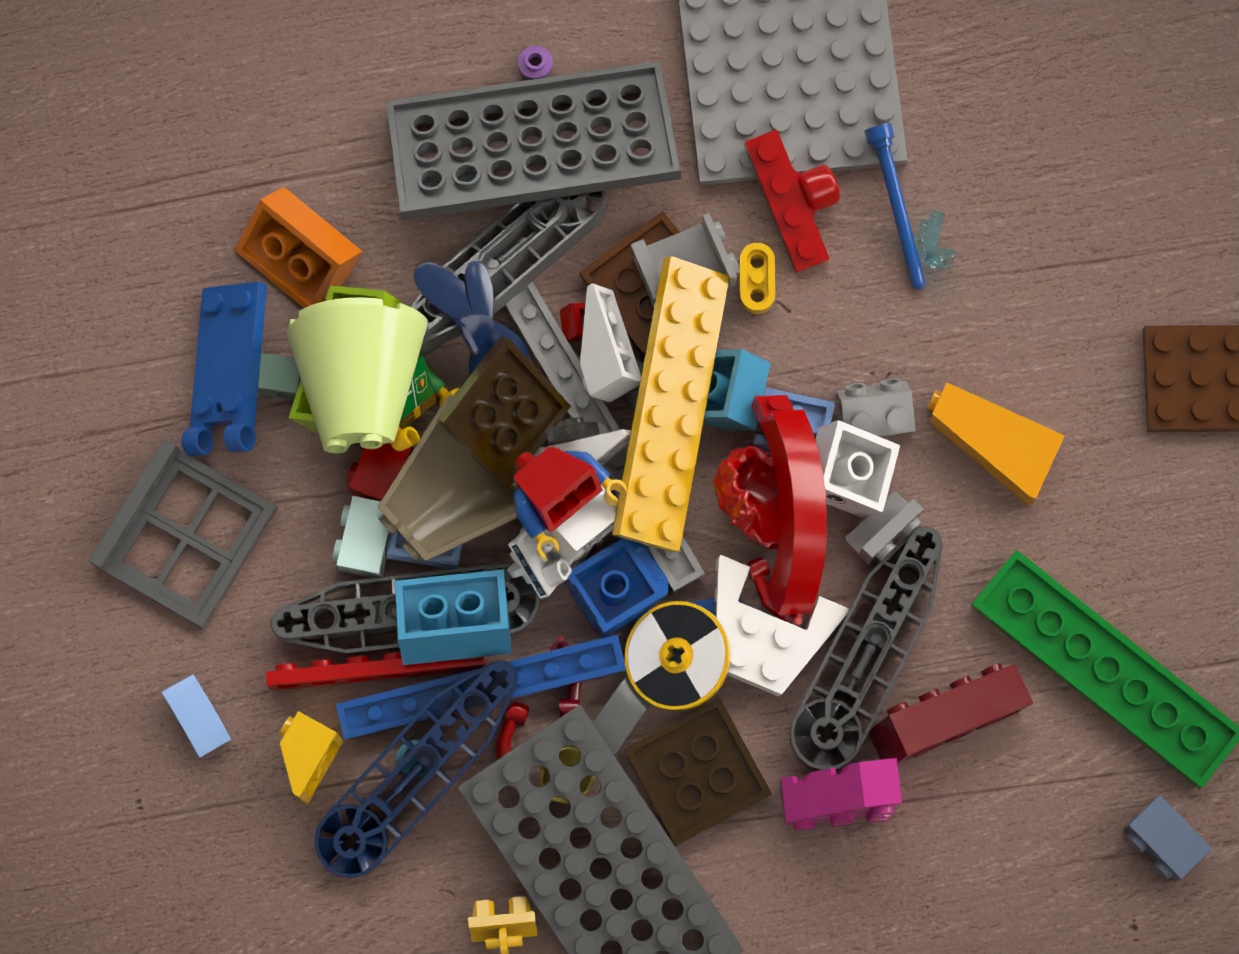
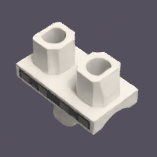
(541, 574)

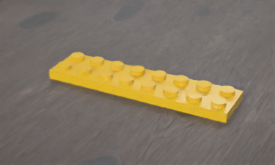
(671, 404)

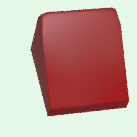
(573, 321)

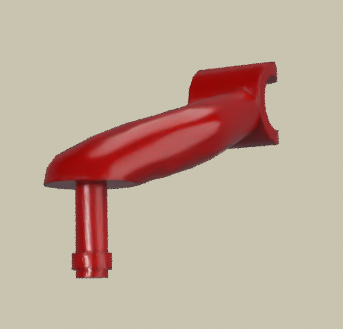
(758, 570)
(515, 715)

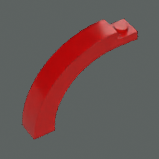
(802, 505)

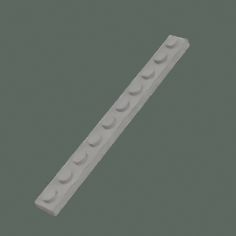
(566, 376)

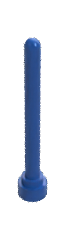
(881, 139)

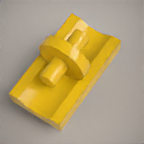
(503, 929)

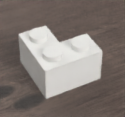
(583, 530)

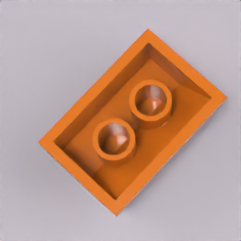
(296, 248)

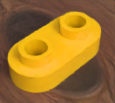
(757, 279)

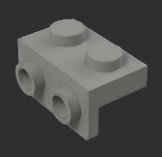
(878, 408)
(877, 532)

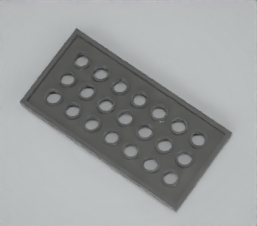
(547, 123)
(636, 821)

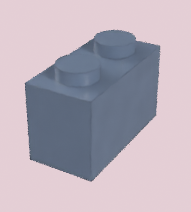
(1166, 839)

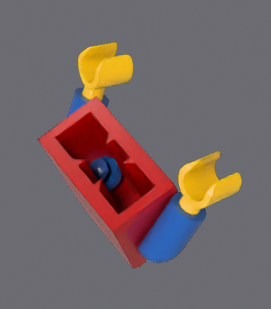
(556, 488)

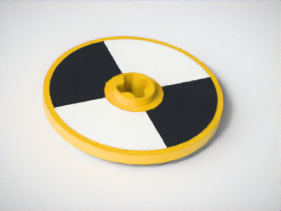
(702, 665)

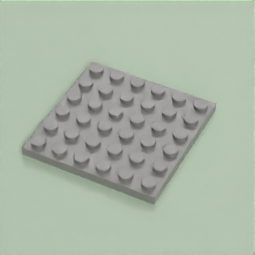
(791, 67)

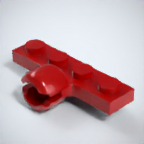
(793, 198)

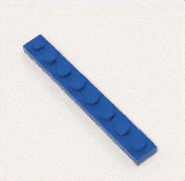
(535, 675)

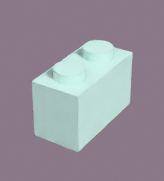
(364, 539)

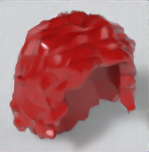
(750, 494)

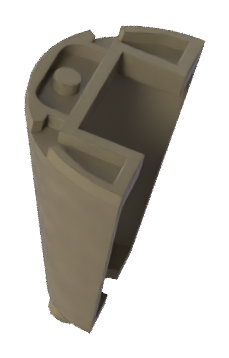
(443, 496)

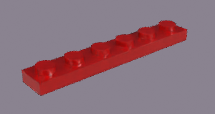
(362, 670)

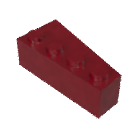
(950, 714)

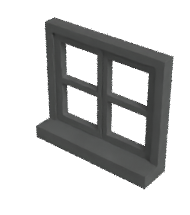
(140, 510)

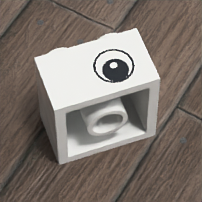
(855, 468)

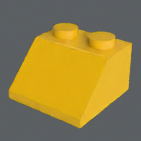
(307, 753)

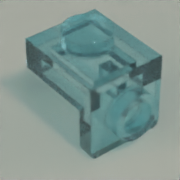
(929, 233)

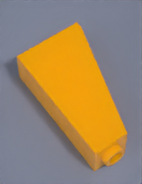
(999, 440)

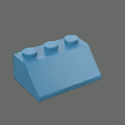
(452, 617)

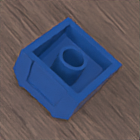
(617, 585)

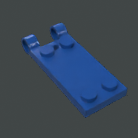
(227, 367)

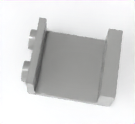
(696, 245)

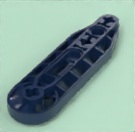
(432, 753)

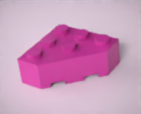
(859, 791)

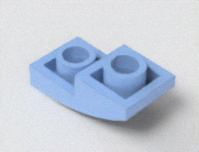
(196, 715)

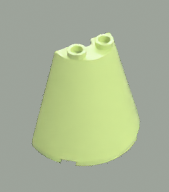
(356, 367)

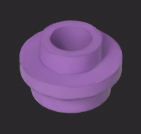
(535, 72)

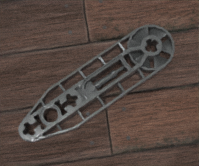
(516, 253)
(381, 611)
(879, 632)

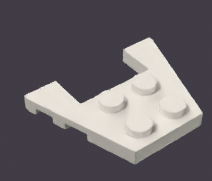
(762, 647)

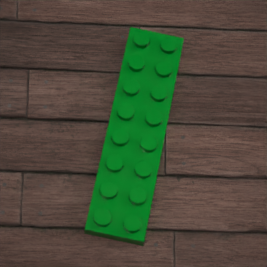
(1108, 669)

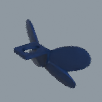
(468, 304)

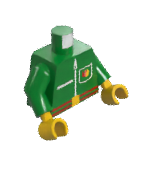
(419, 399)

